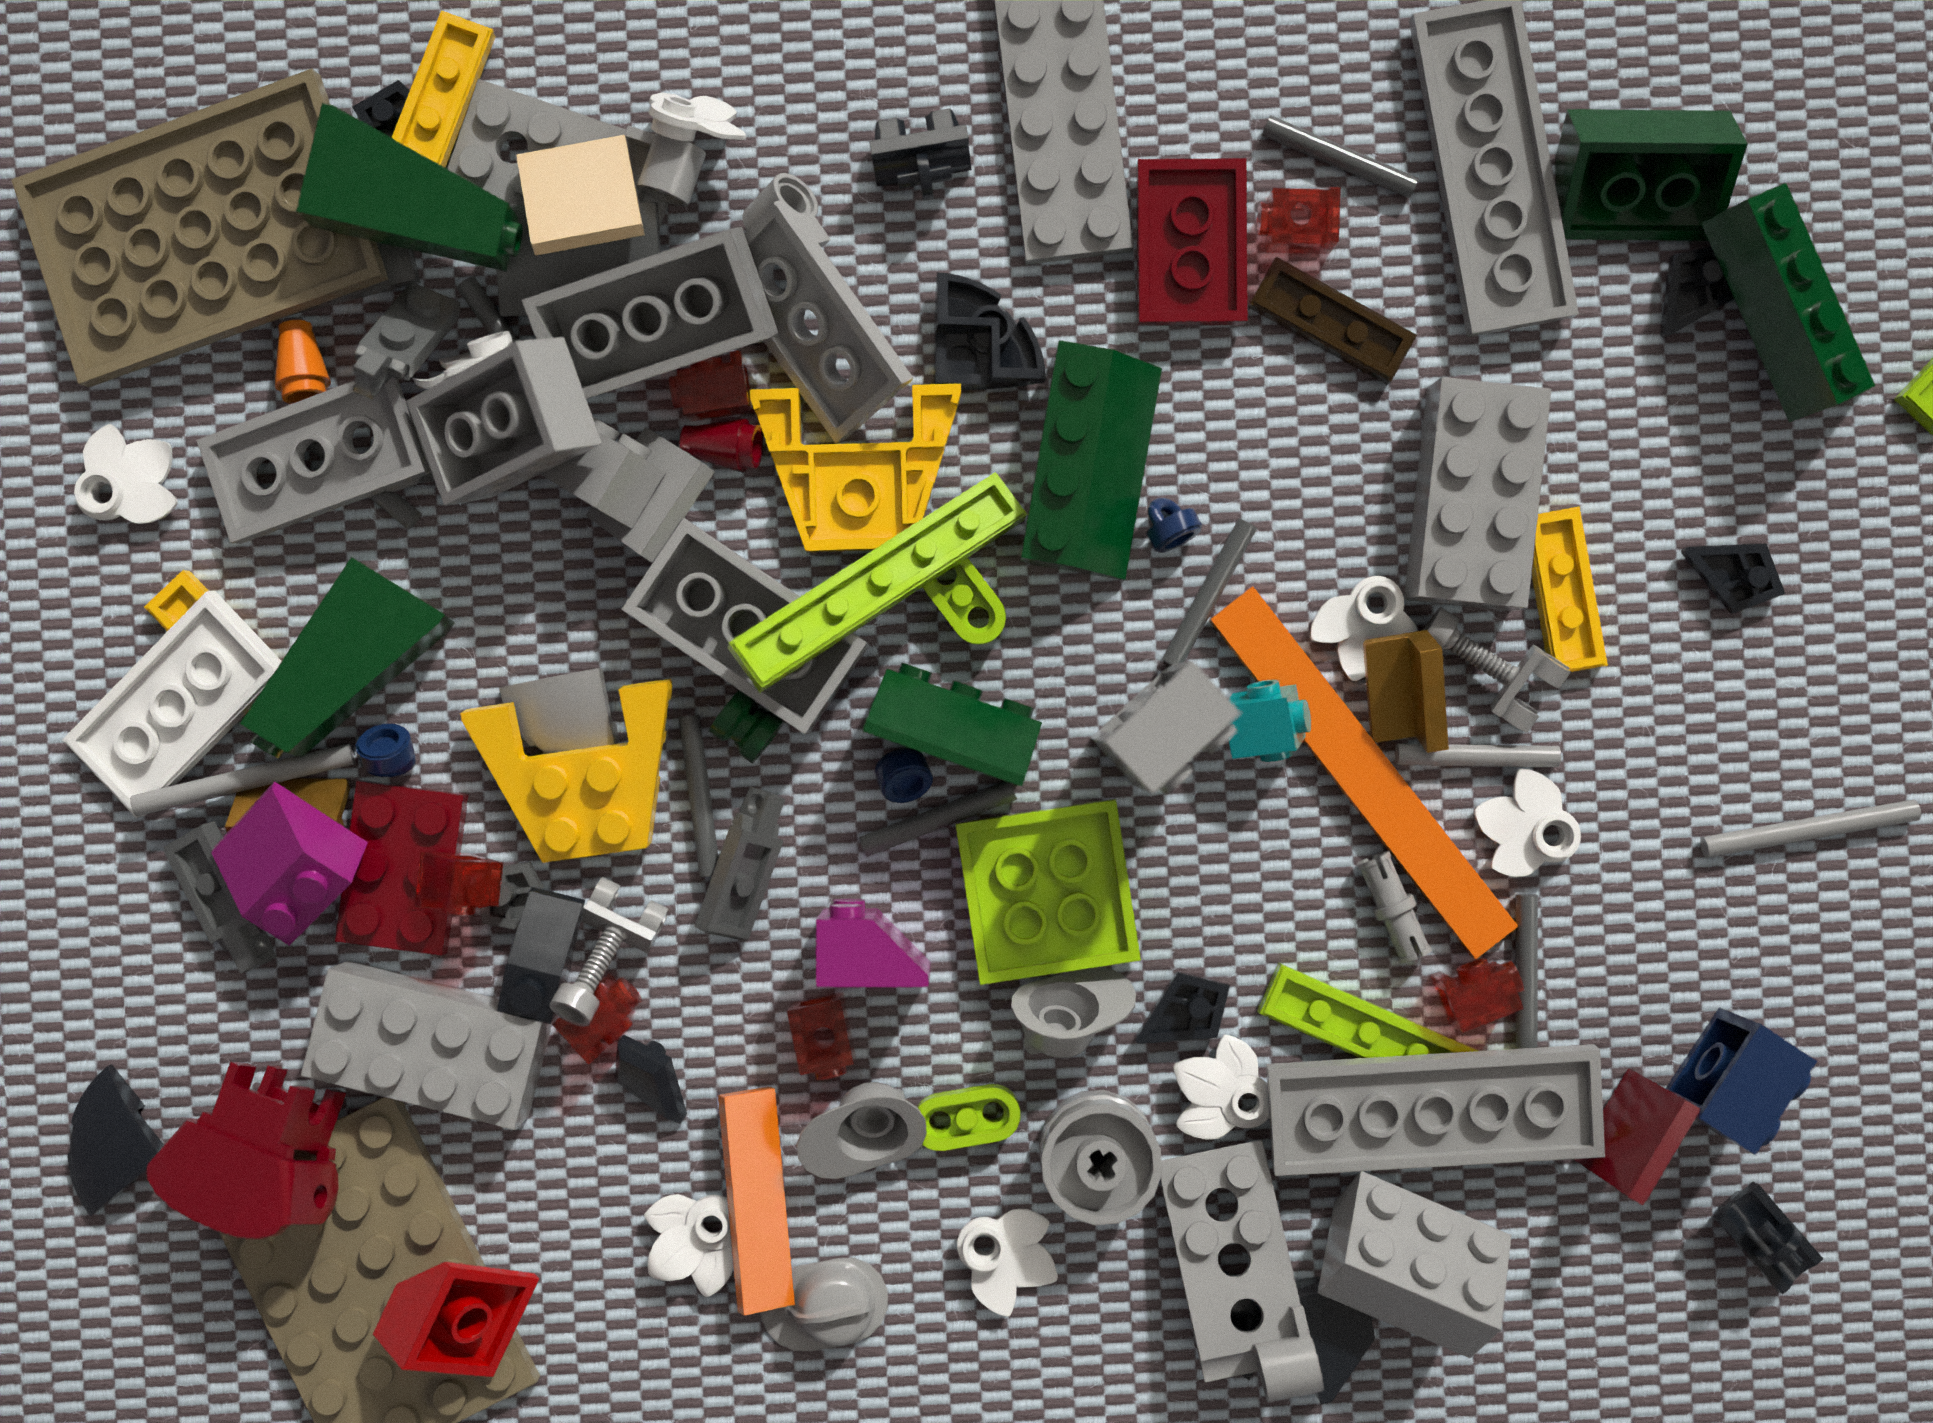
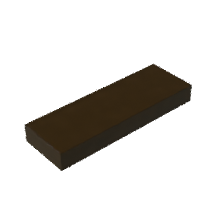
(1332, 321)

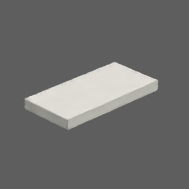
(175, 701)

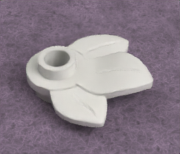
(681, 117)
(478, 350)
(132, 473)
(1350, 622)
(1520, 822)
(1215, 1090)
(686, 1244)
(1011, 1262)

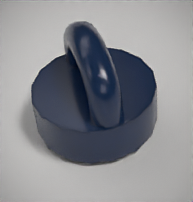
(1173, 530)
(386, 750)
(903, 775)

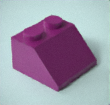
(286, 862)
(865, 949)

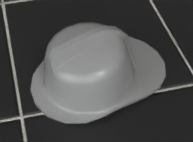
(1070, 1008)
(865, 1131)
(833, 1306)

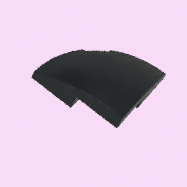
(980, 340)
(108, 1141)

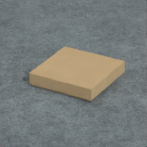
(579, 195)

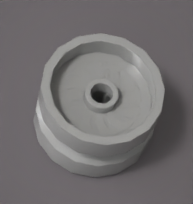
(1107, 1188)

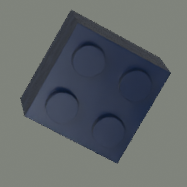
(1742, 1079)

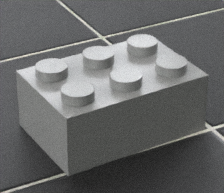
(504, 420)
(1416, 1265)

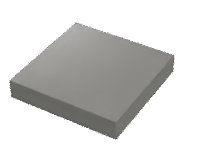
(669, 503)

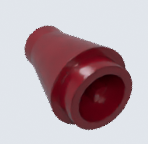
(725, 444)

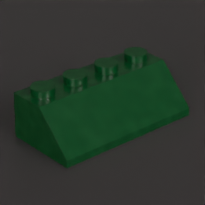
(1788, 303)
(1091, 461)

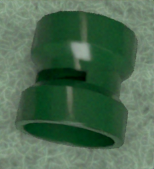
(746, 726)

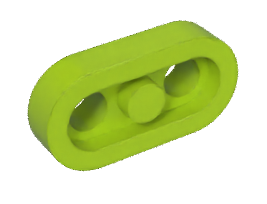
(964, 595)
(968, 1122)

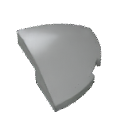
(563, 711)

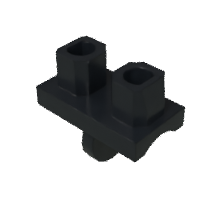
(920, 156)
(1766, 1236)

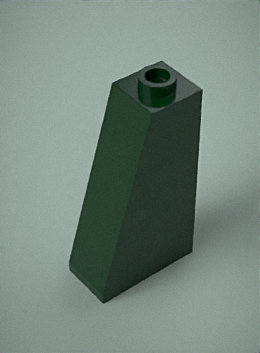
(392, 195)
(341, 659)

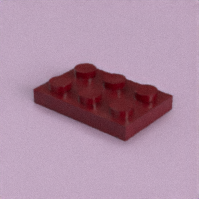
(1191, 242)
(380, 901)

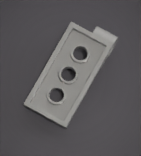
(661, 166)
(786, 233)
(298, 493)
(1282, 1340)

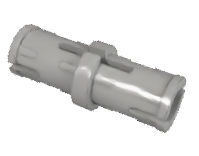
(1394, 907)

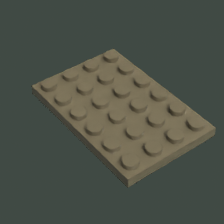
(188, 232)
(332, 1280)

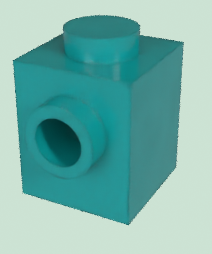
(1269, 722)

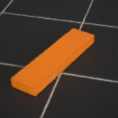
(756, 1200)

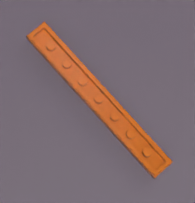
(1368, 777)

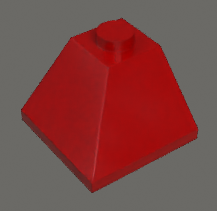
(454, 1318)

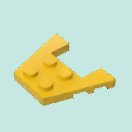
(858, 491)
(584, 797)

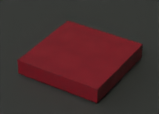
(1640, 1135)

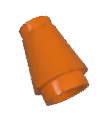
(299, 362)

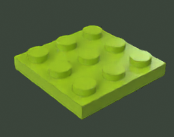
(1048, 891)

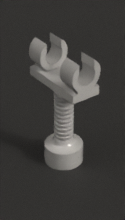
(1505, 704)
(577, 1000)

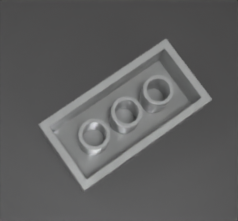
(657, 312)
(1477, 494)
(708, 595)
(1167, 728)
(425, 1045)

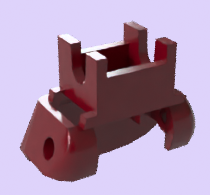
(238, 1162)

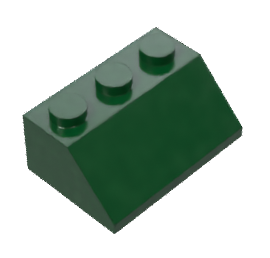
(1645, 172)
(954, 724)

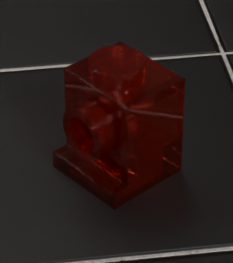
(1285, 235)
(713, 388)
(458, 882)
(1479, 993)
(610, 1021)
(812, 1057)

